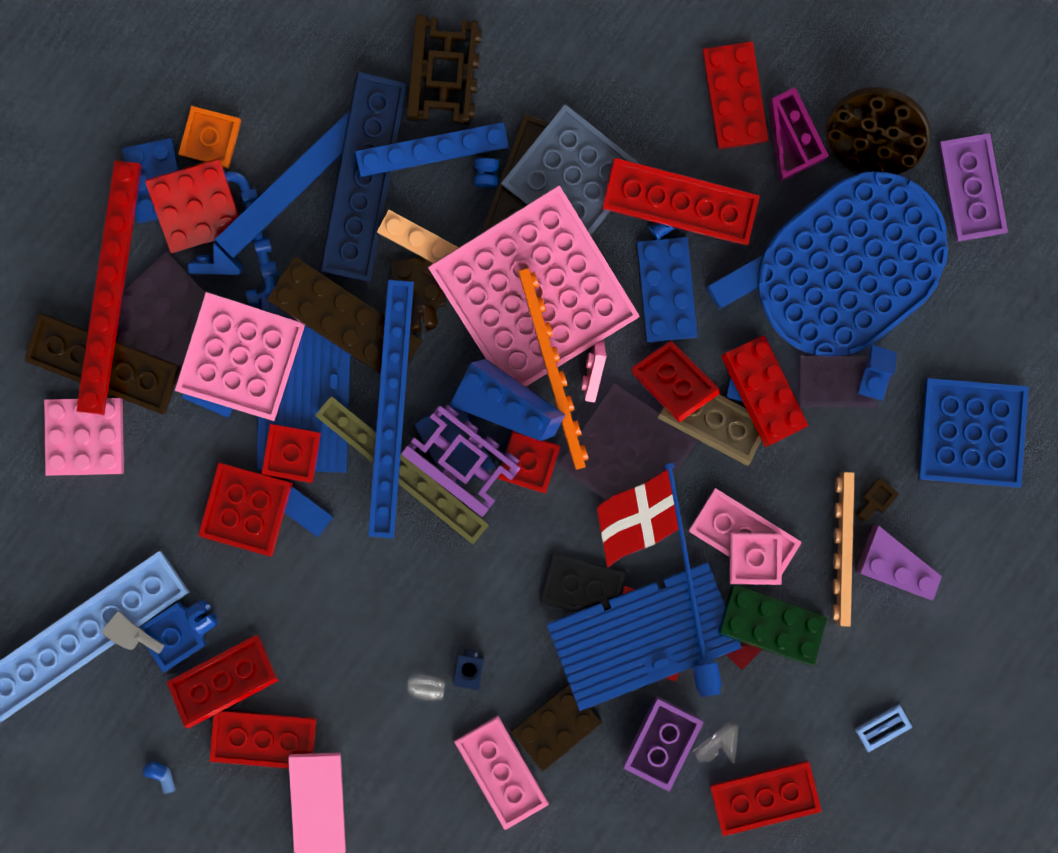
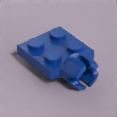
(180, 632)

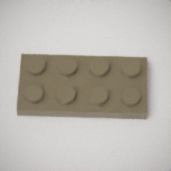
(721, 426)

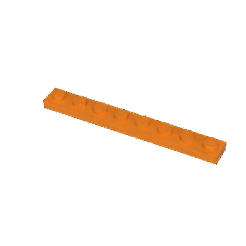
(550, 357)

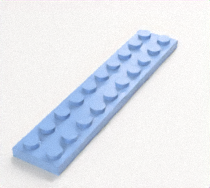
(79, 634)

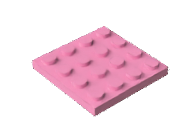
(240, 356)

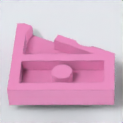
(595, 366)

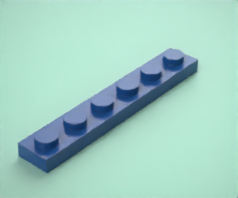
(431, 149)

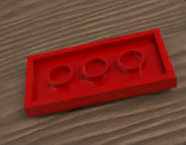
(735, 95)
(764, 391)
(222, 681)
(260, 738)
(765, 798)

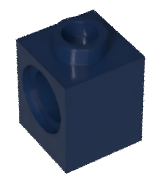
(461, 678)

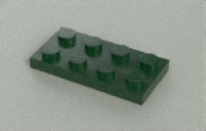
(772, 625)

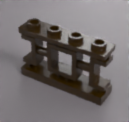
(424, 69)

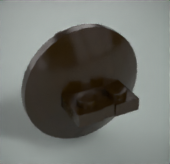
(878, 131)

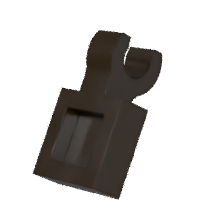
(878, 498)

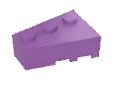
(896, 565)

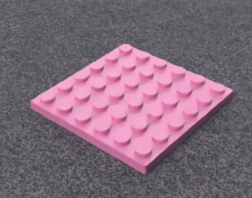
(573, 279)

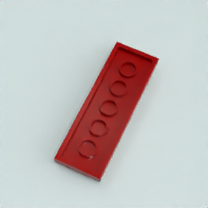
(680, 201)

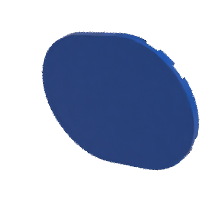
(853, 264)

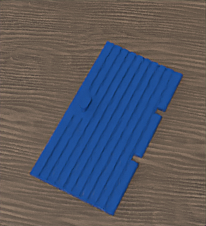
(315, 376)
(640, 637)

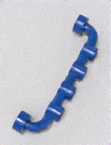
(261, 244)

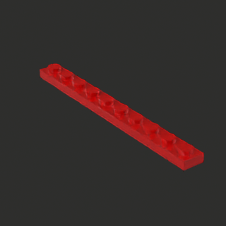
(109, 288)

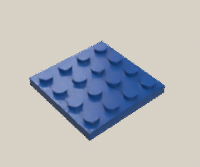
(973, 432)

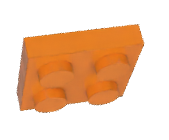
(209, 136)

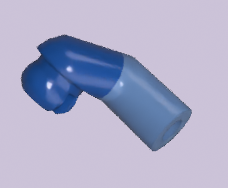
(161, 773)

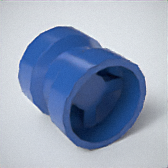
(486, 173)

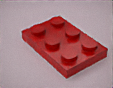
(675, 381)

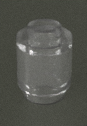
(426, 687)

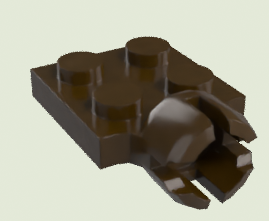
(426, 291)

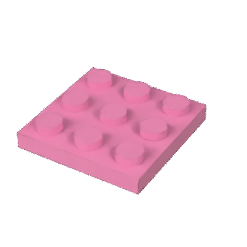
(83, 441)

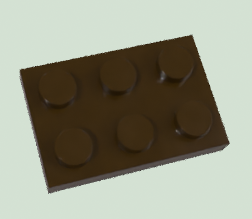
(555, 728)

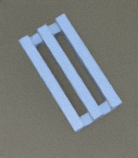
(876, 720)

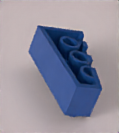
(505, 401)

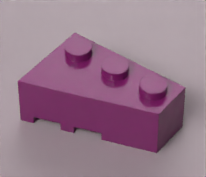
(794, 136)

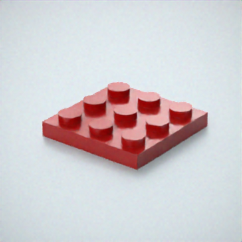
(193, 204)
(245, 509)

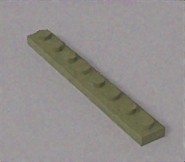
(410, 476)

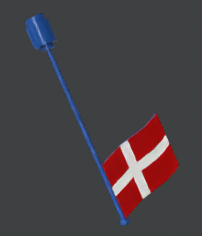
(642, 520)

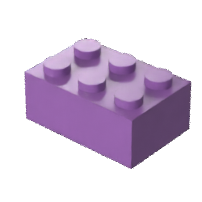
(662, 743)

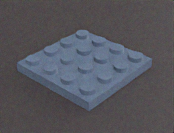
(569, 156)

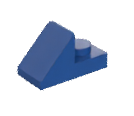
(221, 264)
(877, 372)

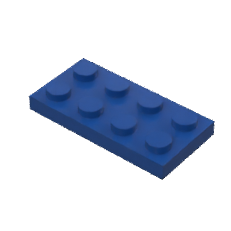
(667, 290)

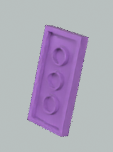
(973, 187)

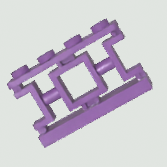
(450, 475)

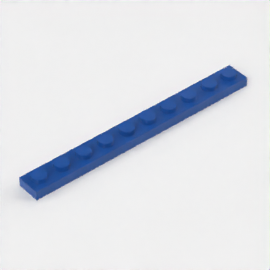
(391, 409)

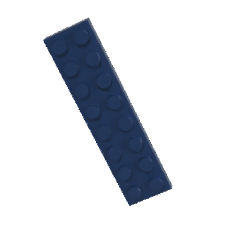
(361, 200)

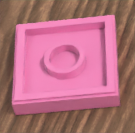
(755, 558)

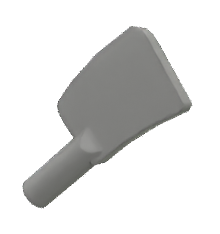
(127, 634)

